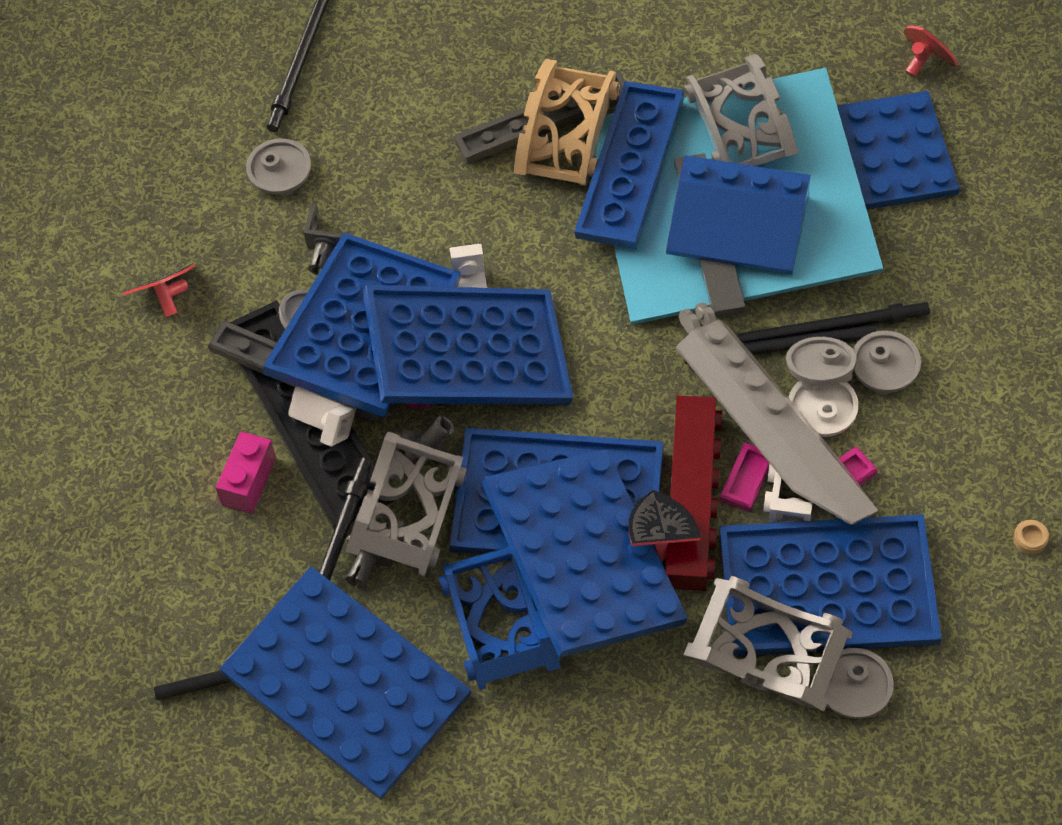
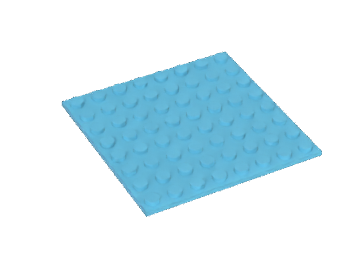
(836, 226)

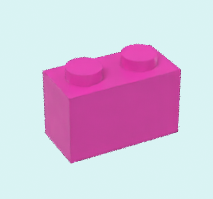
(246, 472)

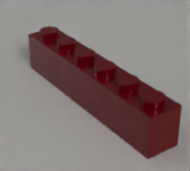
(692, 486)

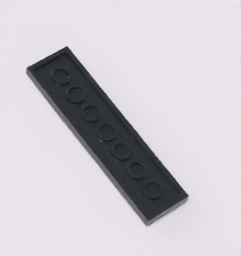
(322, 466)

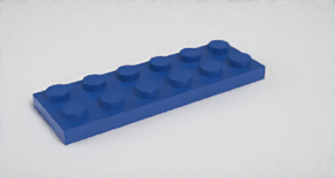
(629, 165)

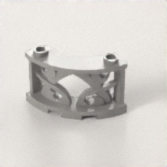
(718, 88)
(392, 464)
(795, 686)

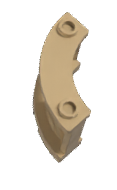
(532, 147)

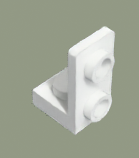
(470, 263)
(324, 413)
(787, 509)

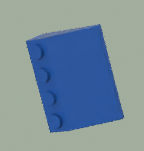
(738, 214)

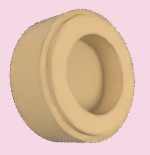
(1031, 537)

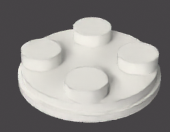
(828, 408)

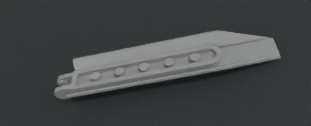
(770, 417)

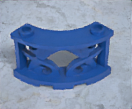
(531, 651)

